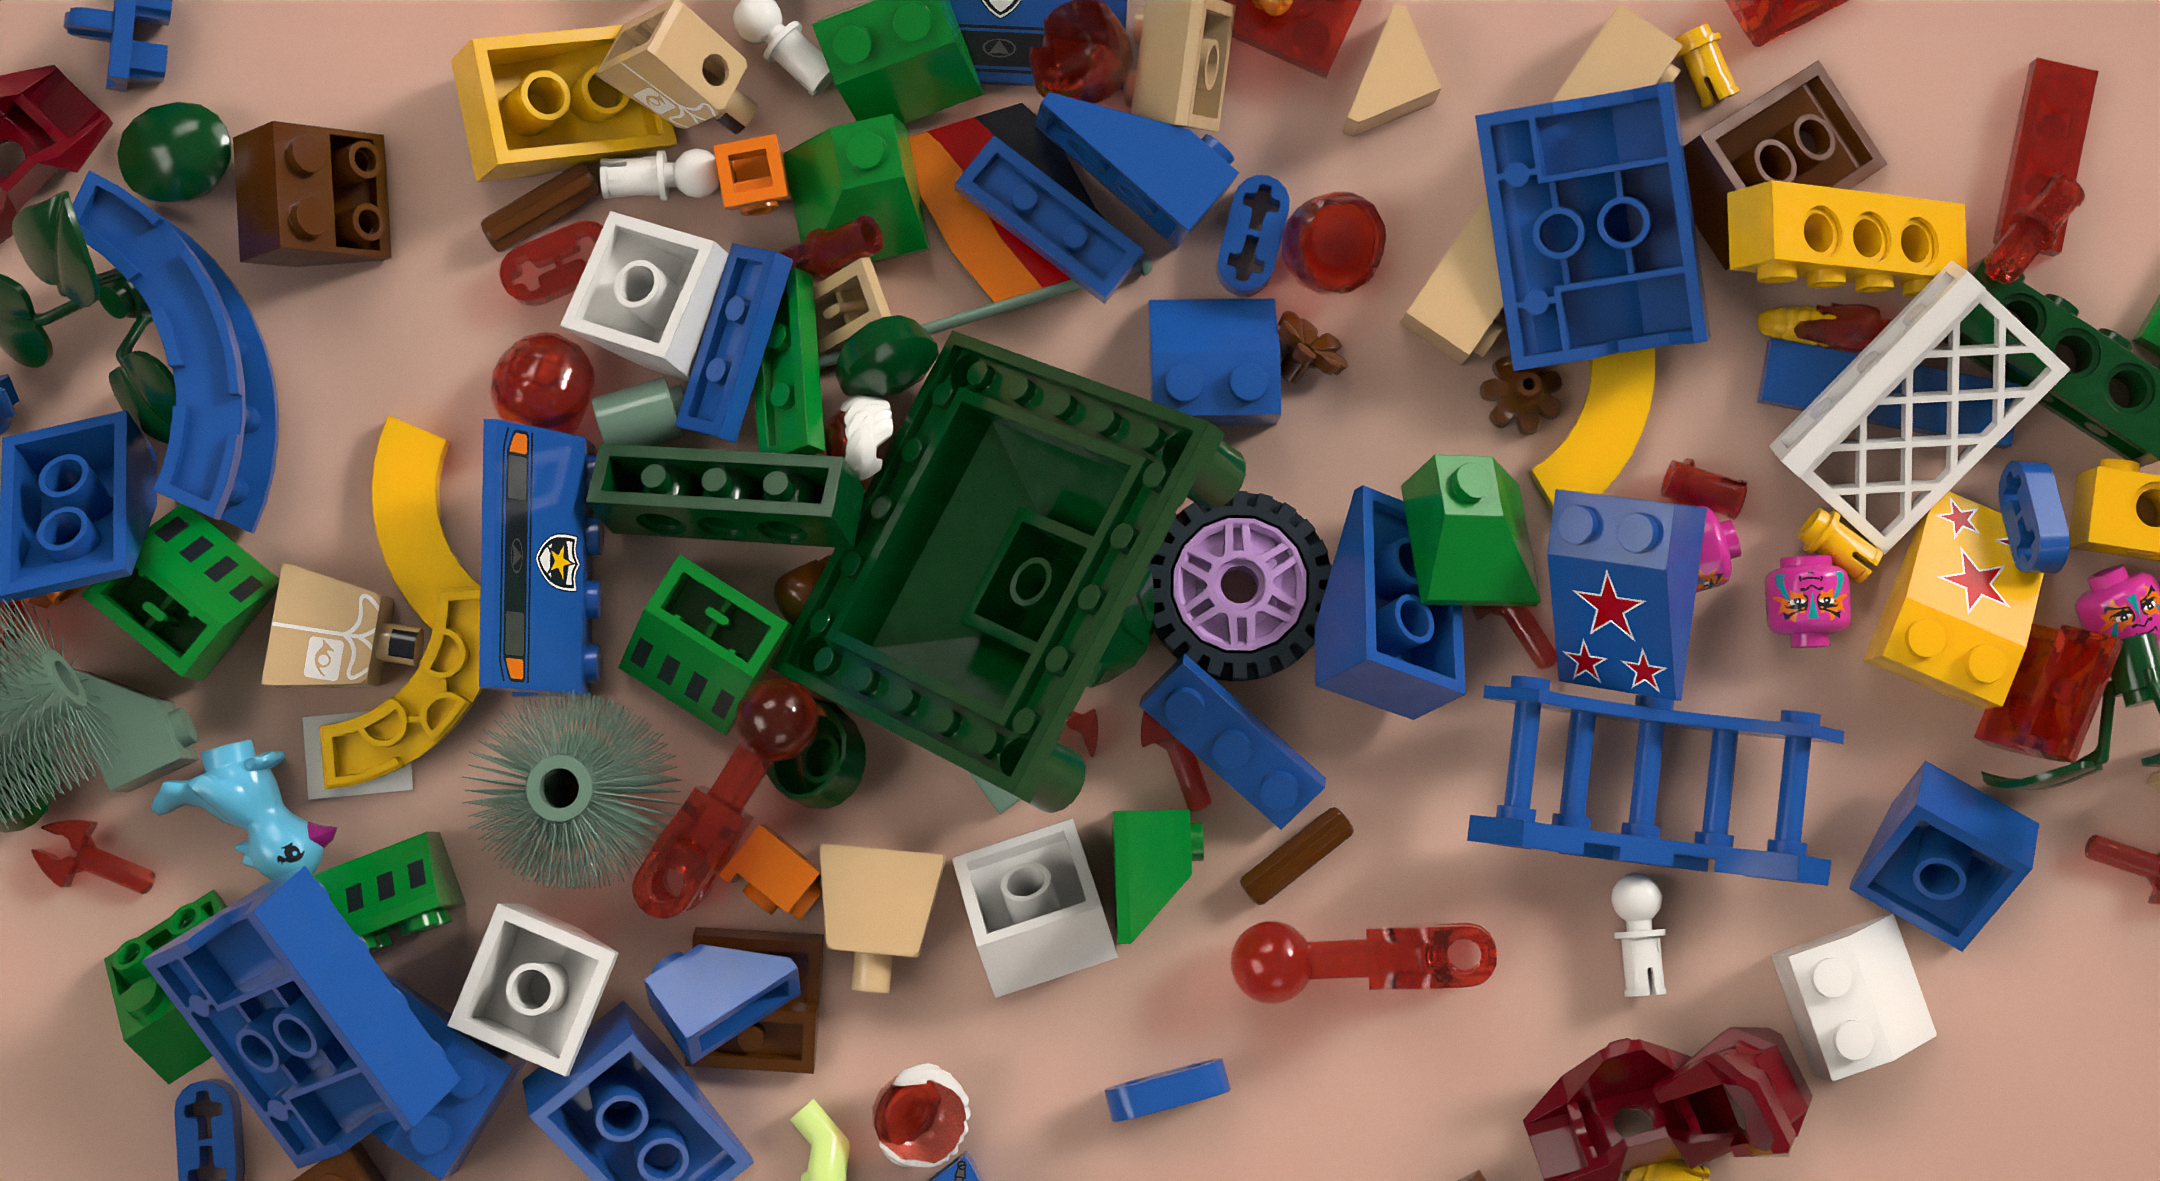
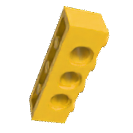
(1843, 237)
(2106, 513)

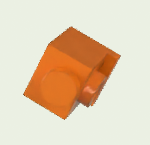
(752, 175)
(775, 874)

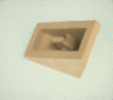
(1397, 77)
(847, 304)

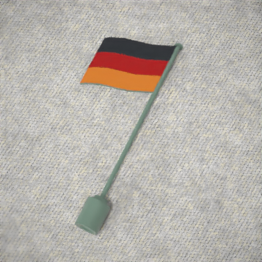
(993, 257)

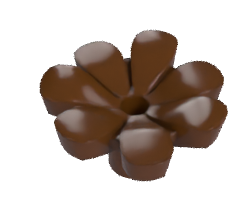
(1307, 349)
(1518, 402)

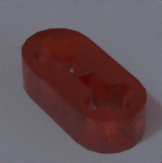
(544, 252)

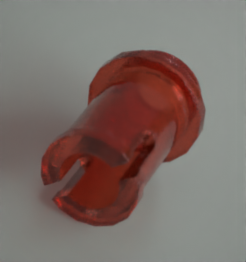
(1701, 487)

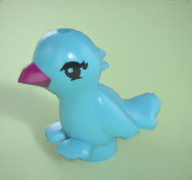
(246, 795)

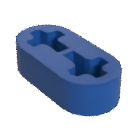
(1267, 239)
(2033, 517)
(1167, 1090)
(226, 1131)

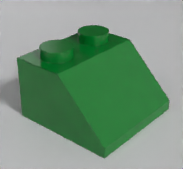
(898, 58)

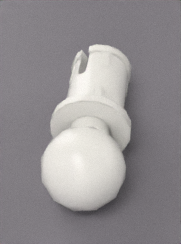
(762, 23)
(691, 173)
(1637, 901)

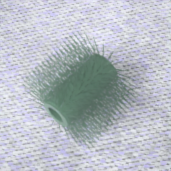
(32, 702)
(550, 785)

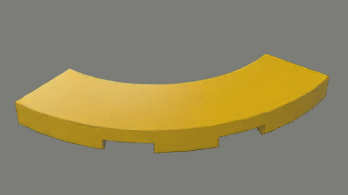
(1605, 429)
(410, 515)
(422, 710)

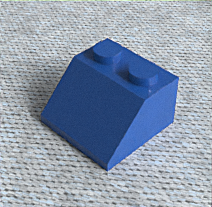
(1216, 359)
(1946, 856)

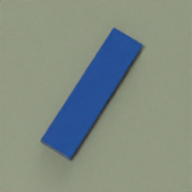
(1799, 373)

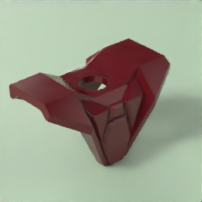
(53, 127)
(1759, 1078)
(1576, 1117)

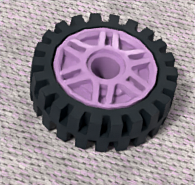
(1289, 576)

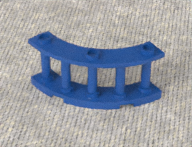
(223, 378)
(1639, 837)

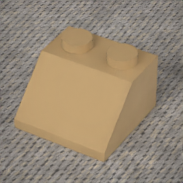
(1181, 62)

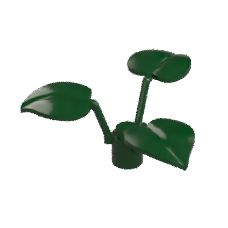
(59, 256)
(2133, 677)

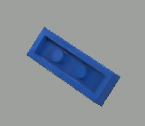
(1049, 219)
(734, 342)
(1232, 741)

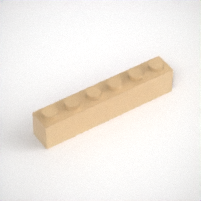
(1464, 292)

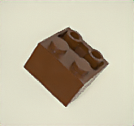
(311, 196)

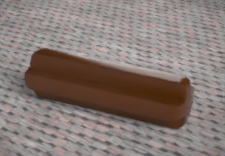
(540, 207)
(1296, 856)

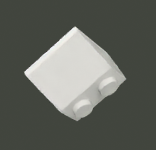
(647, 294)
(1034, 908)
(534, 987)
(1854, 998)

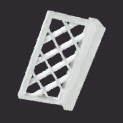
(1881, 369)

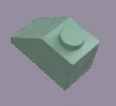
(150, 732)

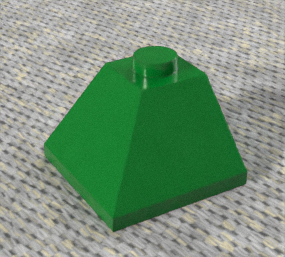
(856, 173)
(1469, 534)
(1150, 864)

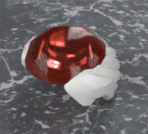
(857, 432)
(921, 1116)

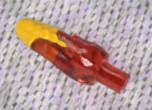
(1832, 327)

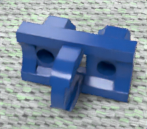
(128, 58)

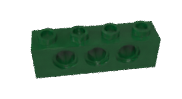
(2100, 355)
(726, 495)

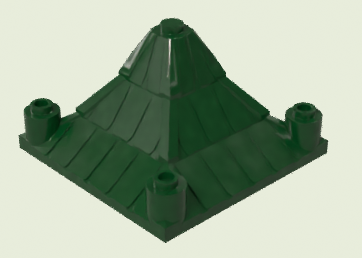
(1005, 563)

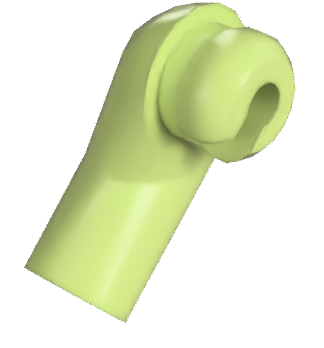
(828, 1144)

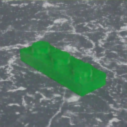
(789, 376)

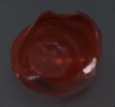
(1082, 52)
(1334, 243)
(543, 383)

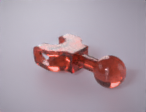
(774, 724)
(1276, 961)

